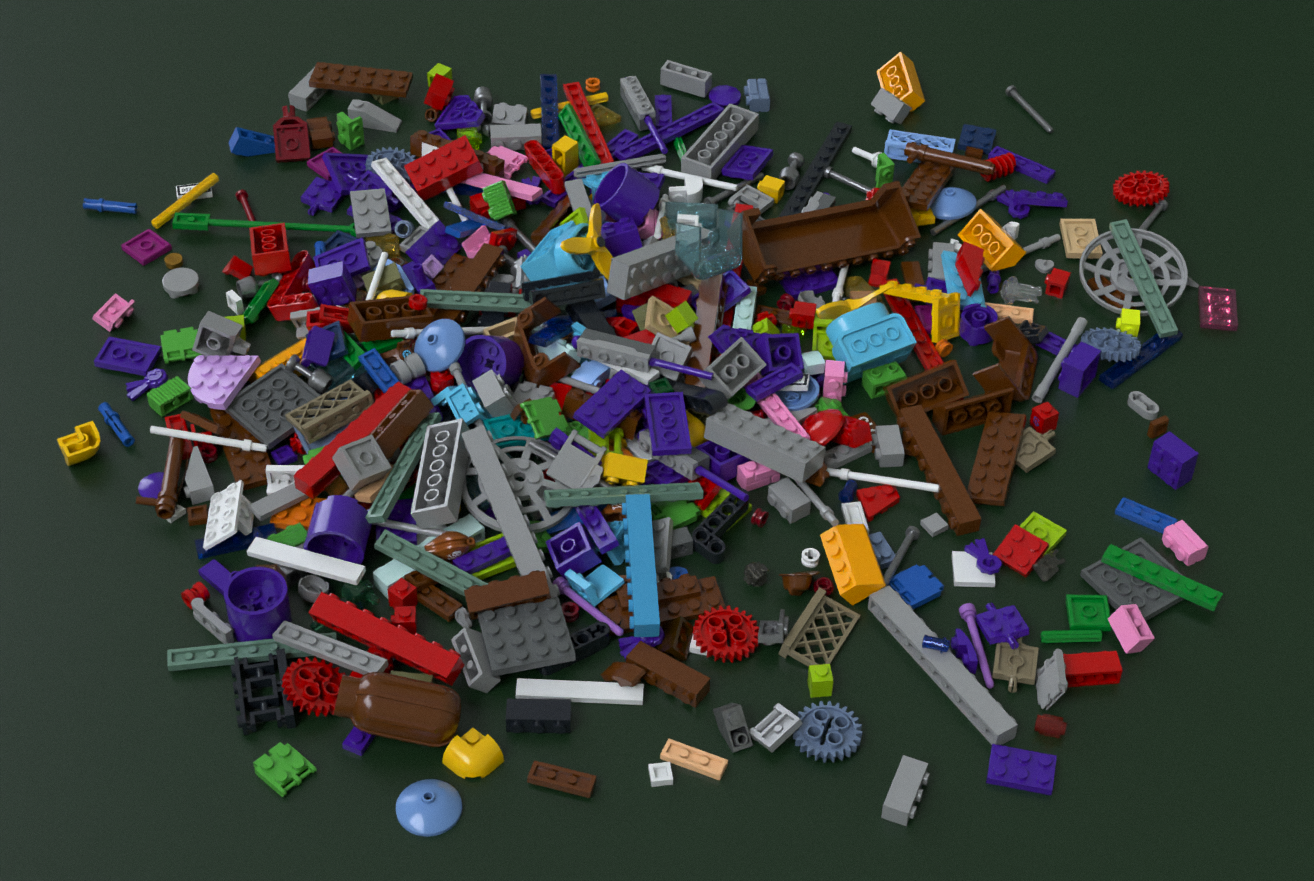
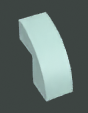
(813, 363)

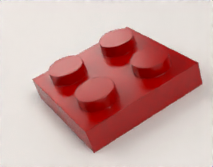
(1021, 550)

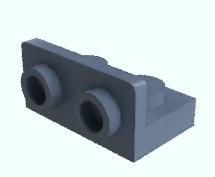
(882, 550)

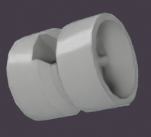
(409, 368)

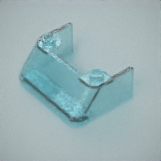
(720, 253)

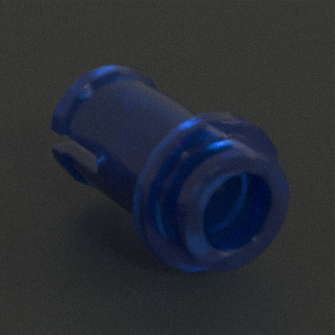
(846, 494)
(936, 643)

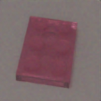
(1217, 308)

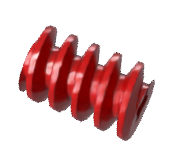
(1004, 165)

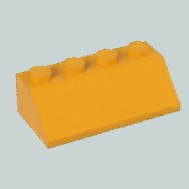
(901, 80)
(999, 247)
(281, 357)
(852, 561)

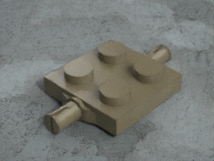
(1034, 449)
(1015, 664)

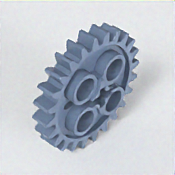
(395, 157)
(1113, 343)
(840, 739)

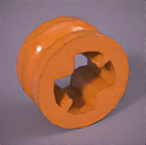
(593, 84)
(944, 348)

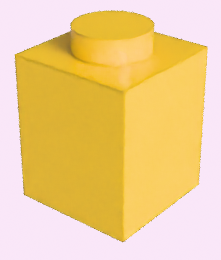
(772, 187)

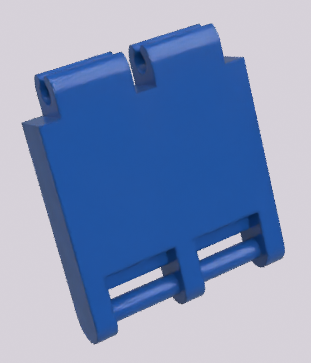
(916, 585)

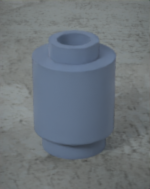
(399, 228)

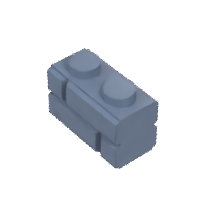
(757, 95)

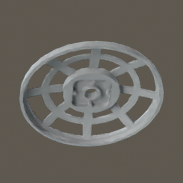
(1120, 272)
(524, 490)

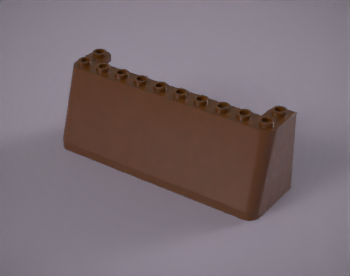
(828, 236)

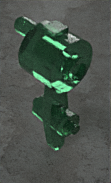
(359, 595)

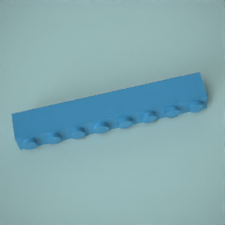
(641, 566)

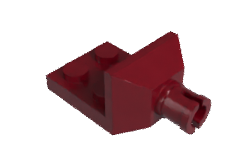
(291, 137)

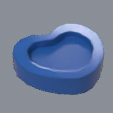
(676, 572)

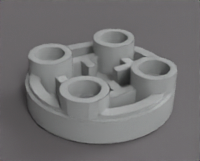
(180, 282)

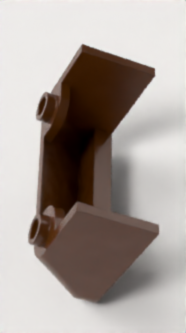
(1016, 360)
(538, 366)

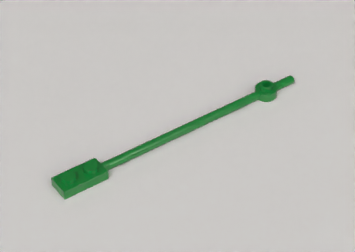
(201, 222)

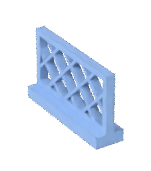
(895, 148)

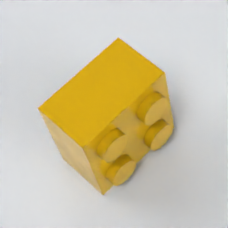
(623, 469)

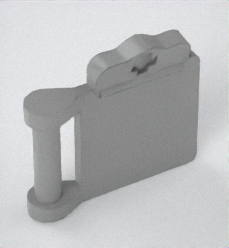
(576, 467)

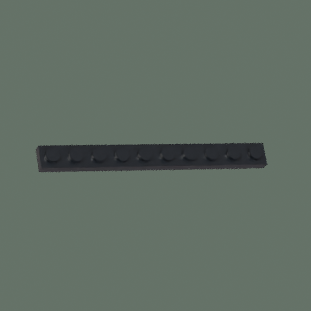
(815, 172)

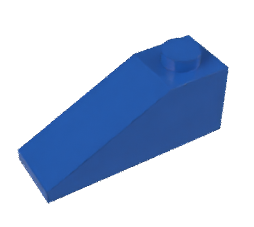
(251, 143)

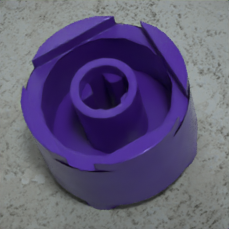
(973, 321)

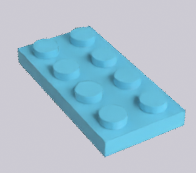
(955, 284)

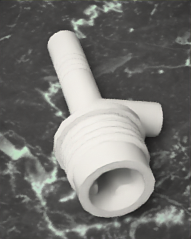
(872, 157)

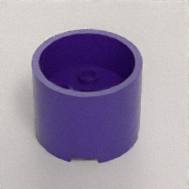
(626, 194)
(483, 351)
(339, 529)
(256, 603)

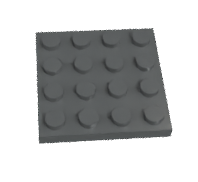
(266, 401)
(1127, 589)
(526, 636)

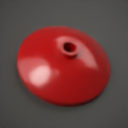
(823, 425)

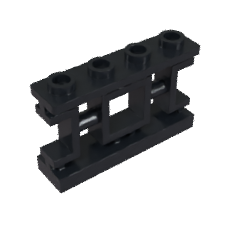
(565, 289)
(262, 703)

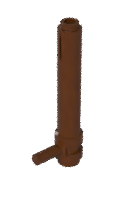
(924, 152)
(167, 497)

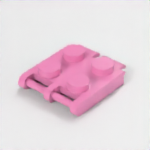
(512, 159)

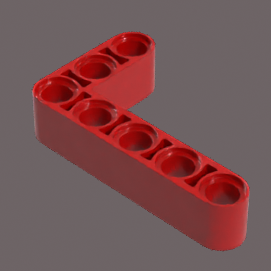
(288, 293)

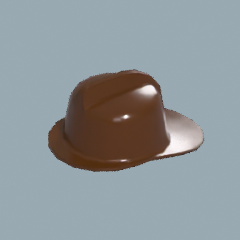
(797, 582)

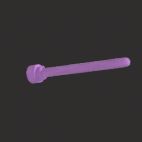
(564, 588)
(968, 612)

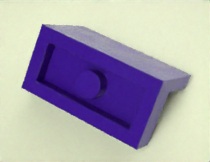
(317, 347)

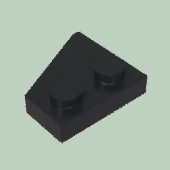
(1033, 332)

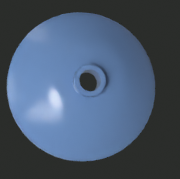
(953, 204)
(440, 344)
(800, 399)
(429, 816)

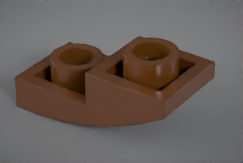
(624, 673)

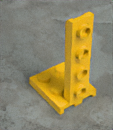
(944, 308)

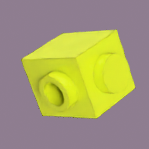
(1129, 321)

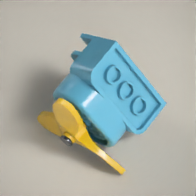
(570, 250)
(866, 334)

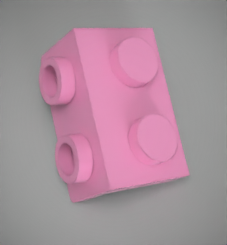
(475, 241)
(113, 312)

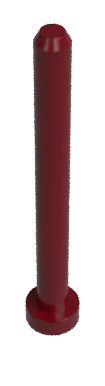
(242, 196)

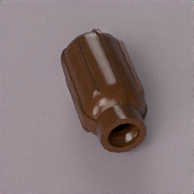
(400, 708)

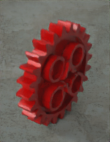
(1141, 188)
(712, 636)
(312, 685)

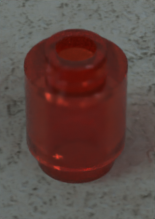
(1050, 725)

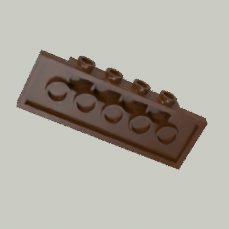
(676, 598)

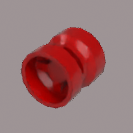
(197, 591)

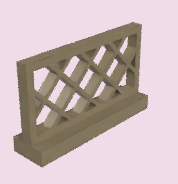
(331, 418)
(807, 619)

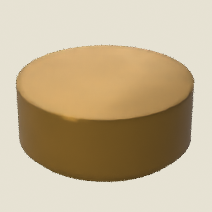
(173, 261)

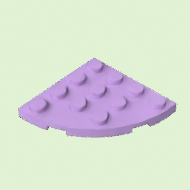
(220, 378)

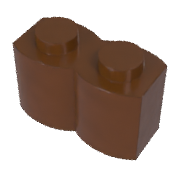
(320, 132)

